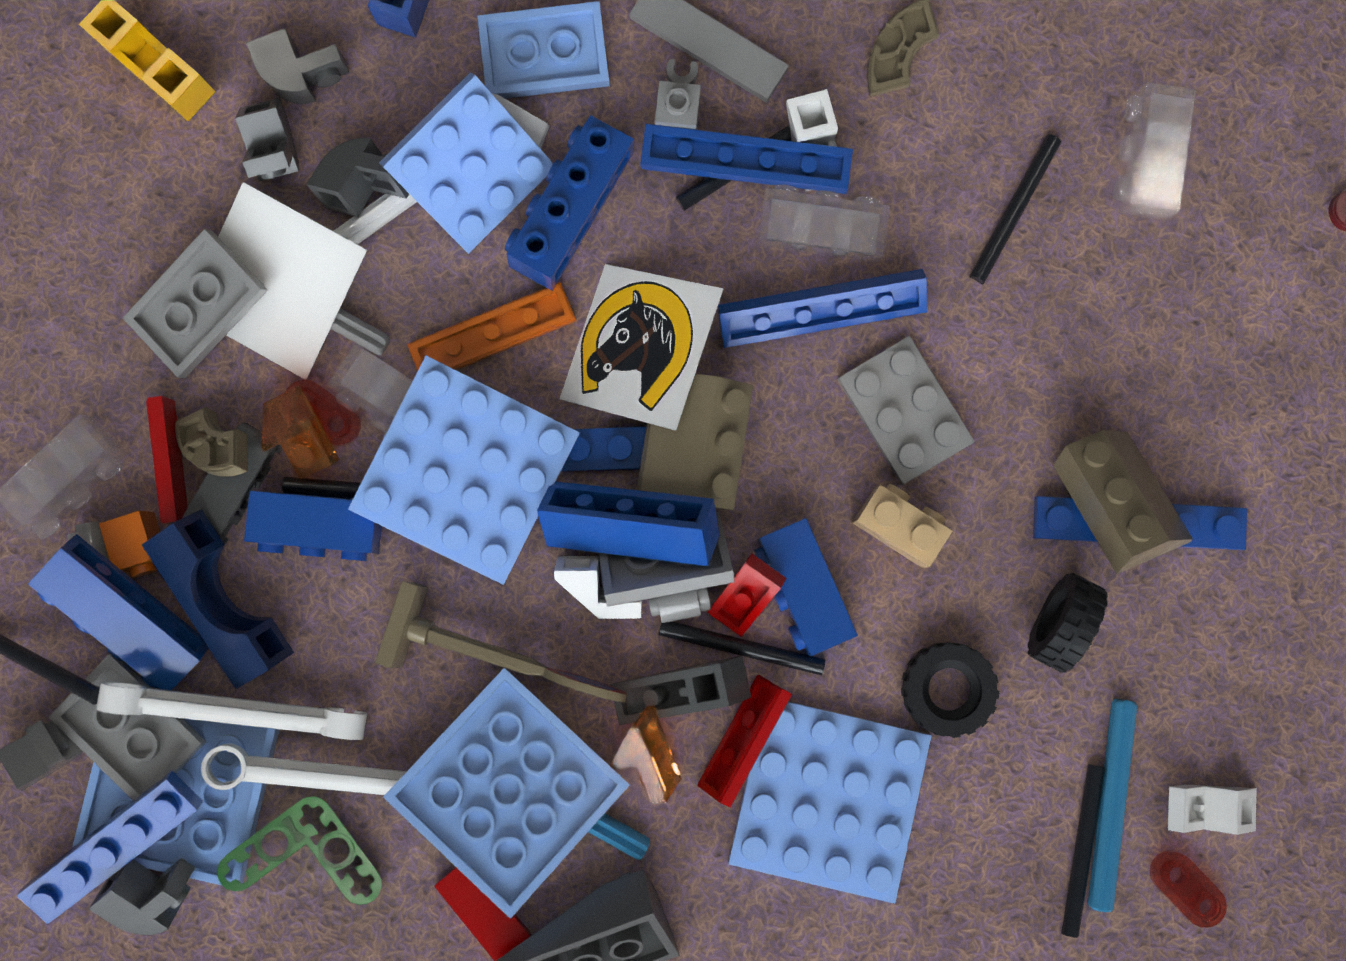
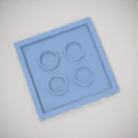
(468, 163)

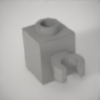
(678, 99)

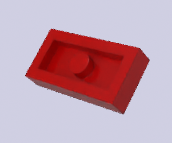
(748, 596)

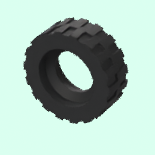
(1067, 622)
(980, 700)

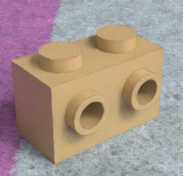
(902, 526)

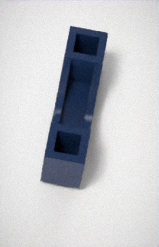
(188, 562)

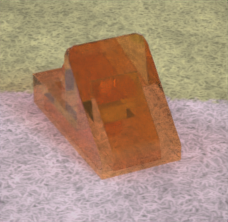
(294, 425)
(650, 752)

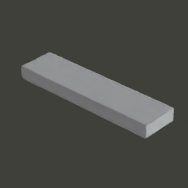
(712, 44)

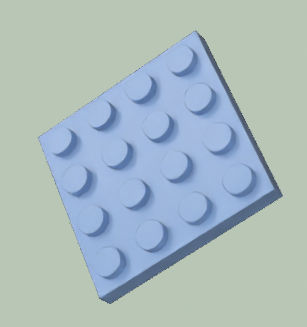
(463, 470)
(506, 792)
(832, 802)
(222, 819)

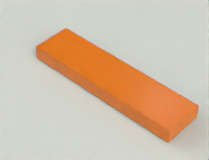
(496, 329)

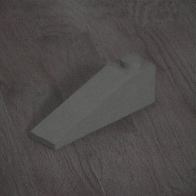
(610, 924)

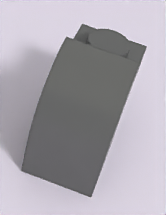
(291, 75)
(267, 140)
(350, 176)
(37, 754)
(141, 900)

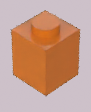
(124, 541)

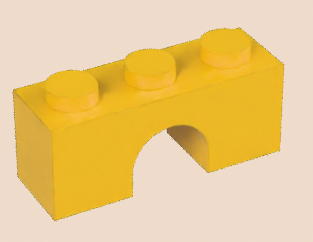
(147, 58)

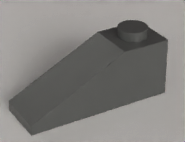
(685, 690)

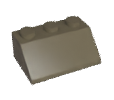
(706, 447)
(1120, 499)

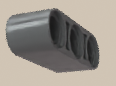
(226, 497)

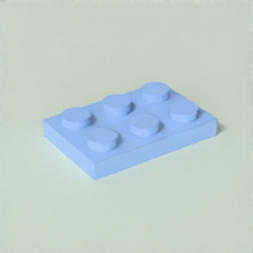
(543, 50)

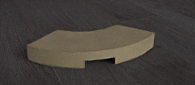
(897, 46)
(209, 446)

